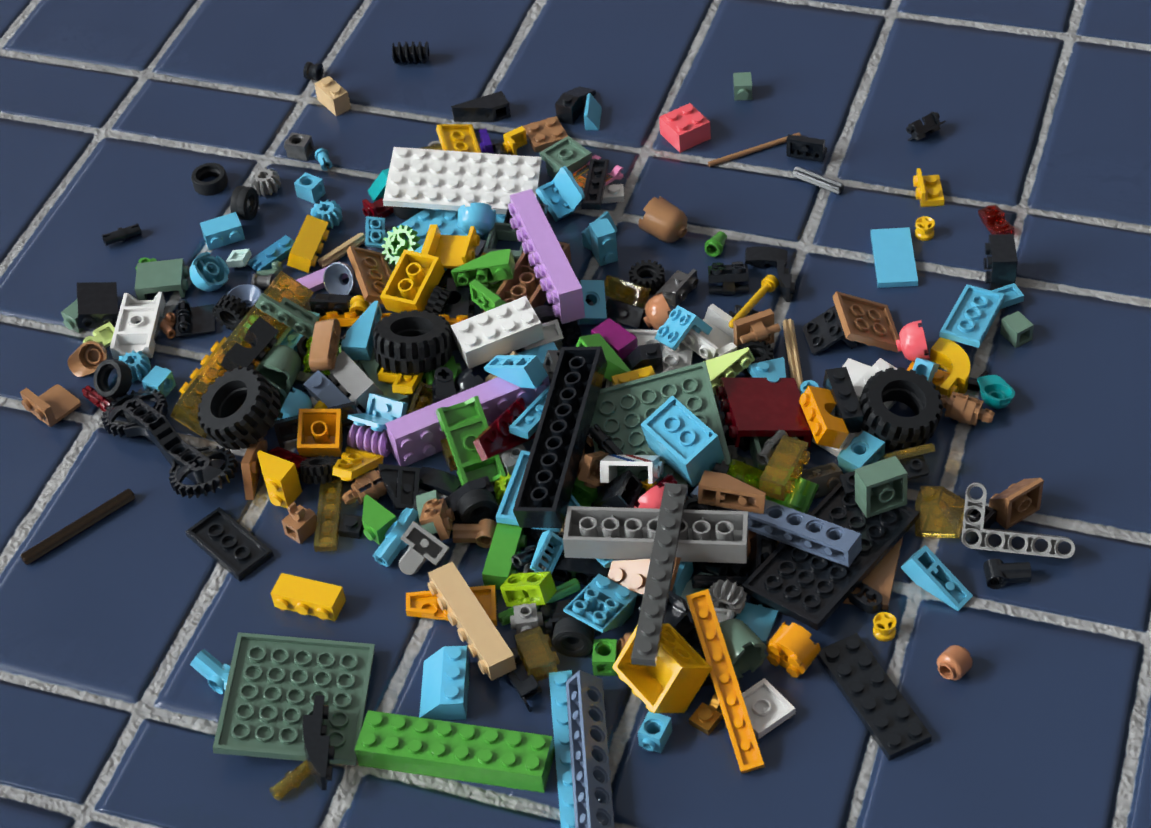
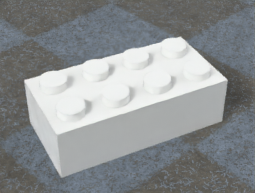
(497, 332)

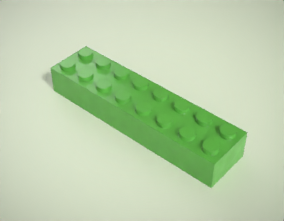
(455, 751)

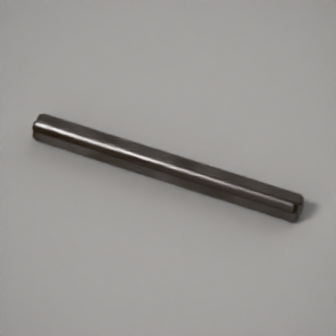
(77, 526)

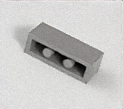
(352, 380)

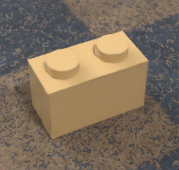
(332, 96)

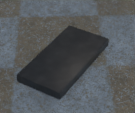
(229, 543)

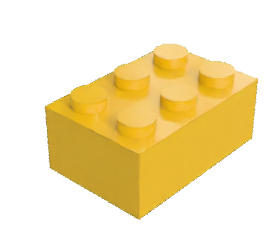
(412, 282)

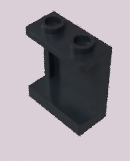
(97, 304)

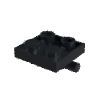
(728, 275)

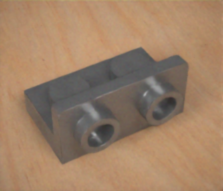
(679, 286)

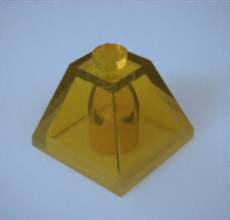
(939, 513)

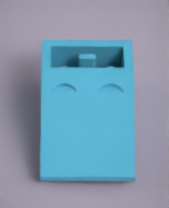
(603, 604)

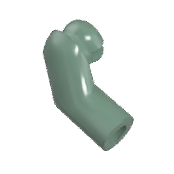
(276, 268)

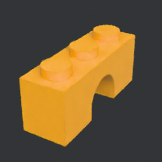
(826, 429)

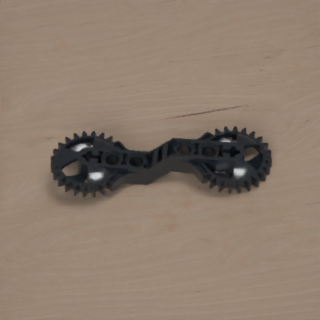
(183, 458)

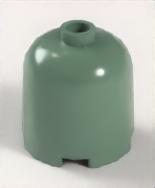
(281, 366)
(743, 646)

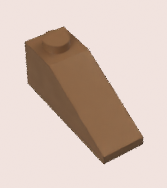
(729, 492)

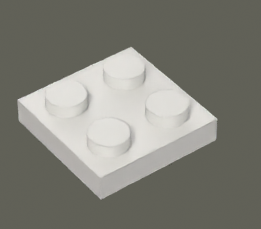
(766, 707)

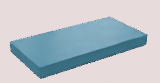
(894, 257)
(972, 316)

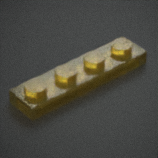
(328, 516)

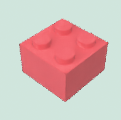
(685, 127)

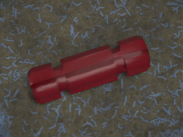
(98, 400)

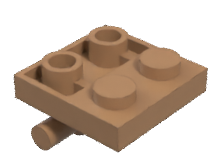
(755, 328)

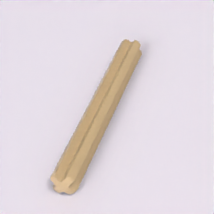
(792, 351)

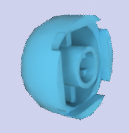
(476, 215)
(208, 272)
(295, 401)

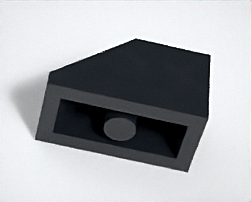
(645, 356)

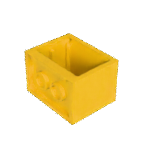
(673, 680)

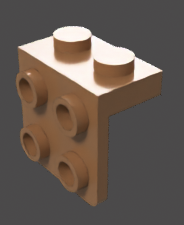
(51, 405)

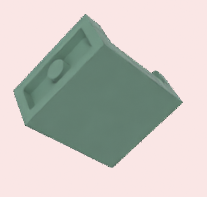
(161, 277)

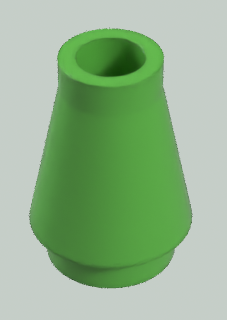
(715, 245)

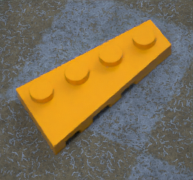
(425, 605)

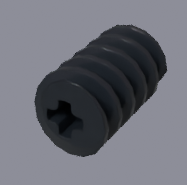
(410, 53)

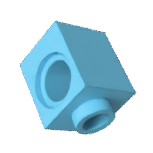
(309, 188)
(159, 379)
(657, 724)

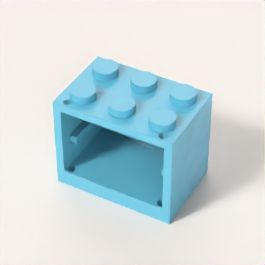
(682, 440)

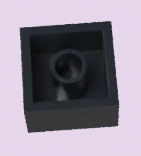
(1000, 261)

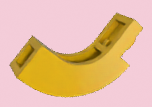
(954, 361)

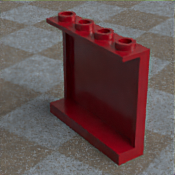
(762, 408)

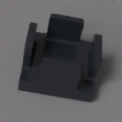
(678, 614)

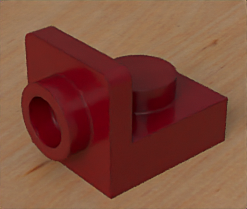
(376, 209)

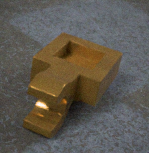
(707, 716)

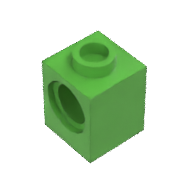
(603, 664)

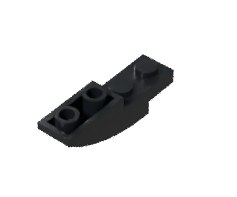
(317, 743)

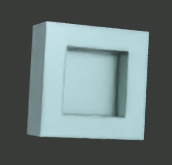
(238, 258)

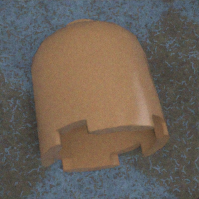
(663, 220)

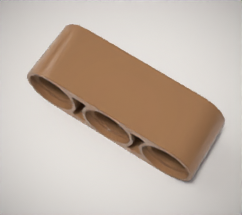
(324, 345)

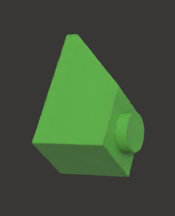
(376, 520)

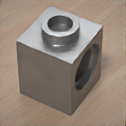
(299, 146)

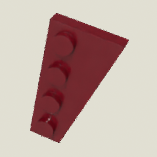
(497, 436)

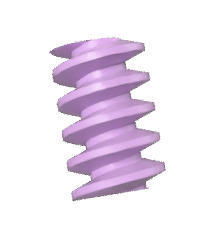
(369, 440)

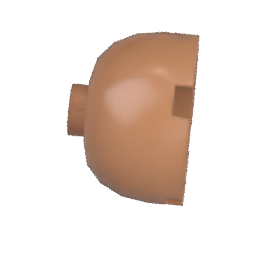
(656, 311)

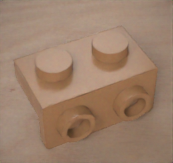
(590, 469)
(438, 513)

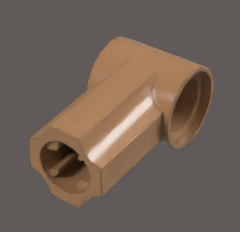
(475, 533)

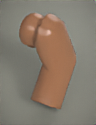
(167, 325)

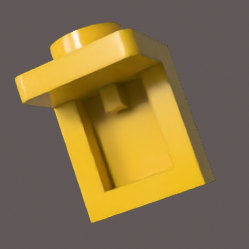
(514, 140)

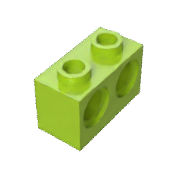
(528, 588)

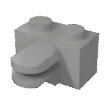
(421, 547)

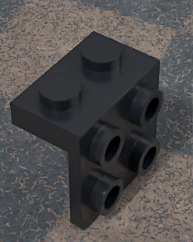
(825, 331)

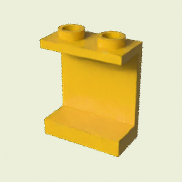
(451, 249)

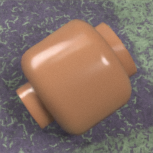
(954, 662)

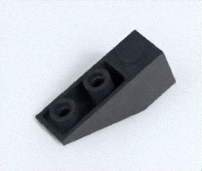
(482, 109)

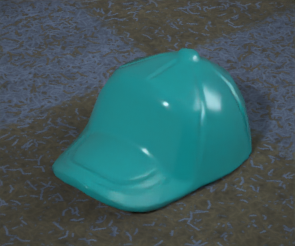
(995, 391)

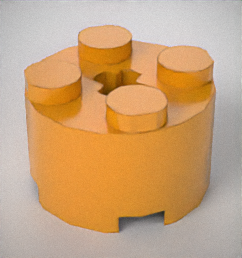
(792, 649)

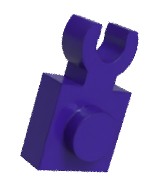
(485, 145)

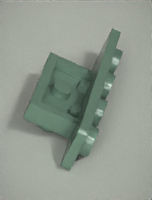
(288, 314)

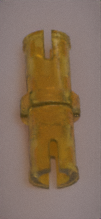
(291, 780)

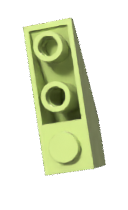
(728, 365)

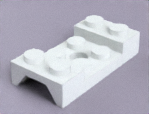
(137, 336)

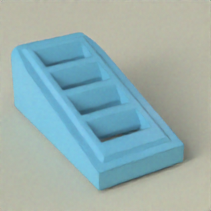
(546, 538)

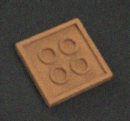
(866, 321)

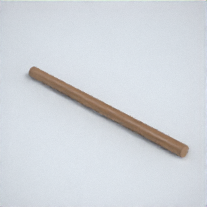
(749, 151)

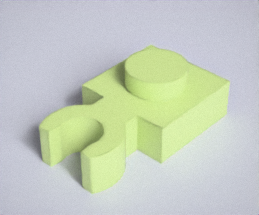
(102, 335)

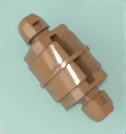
(966, 409)
(367, 481)

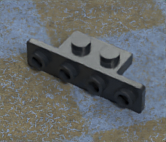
(915, 468)

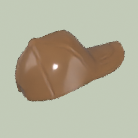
(87, 358)

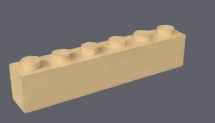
(472, 621)

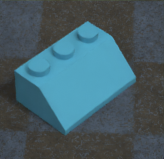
(445, 684)

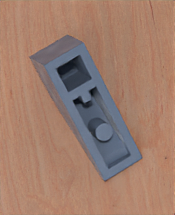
(325, 391)

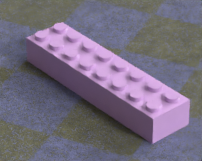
(546, 256)
(420, 432)

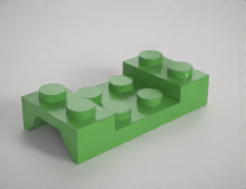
(461, 426)

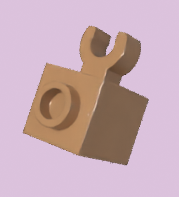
(299, 523)

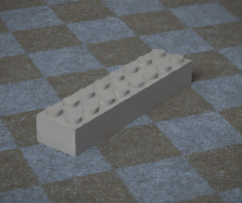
(630, 534)

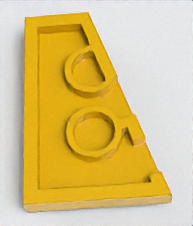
(355, 463)

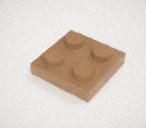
(544, 133)

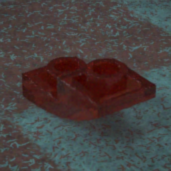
(995, 220)

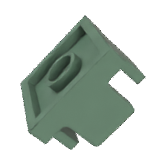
(565, 153)

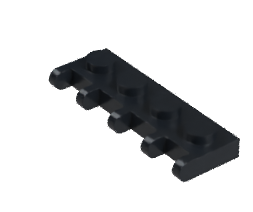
(287, 428)

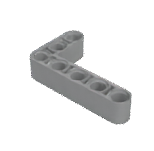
(1006, 535)

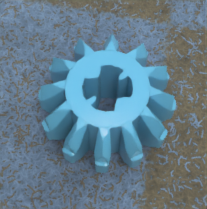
(328, 212)
(138, 363)

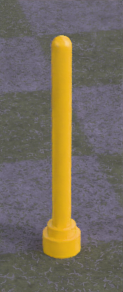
(768, 284)

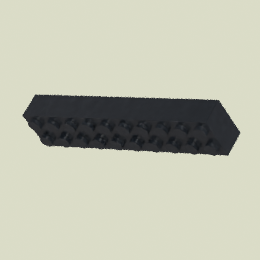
(560, 438)

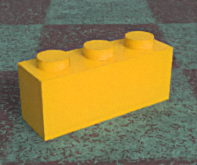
(308, 244)
(308, 597)

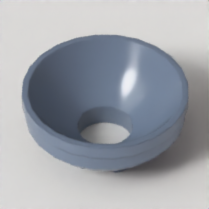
(333, 279)
(247, 293)

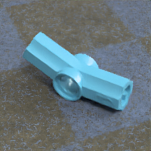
(392, 543)
(212, 670)

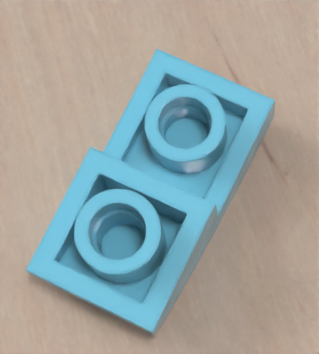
(374, 231)

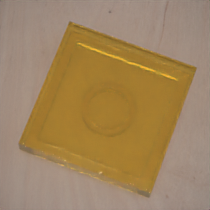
(910, 452)

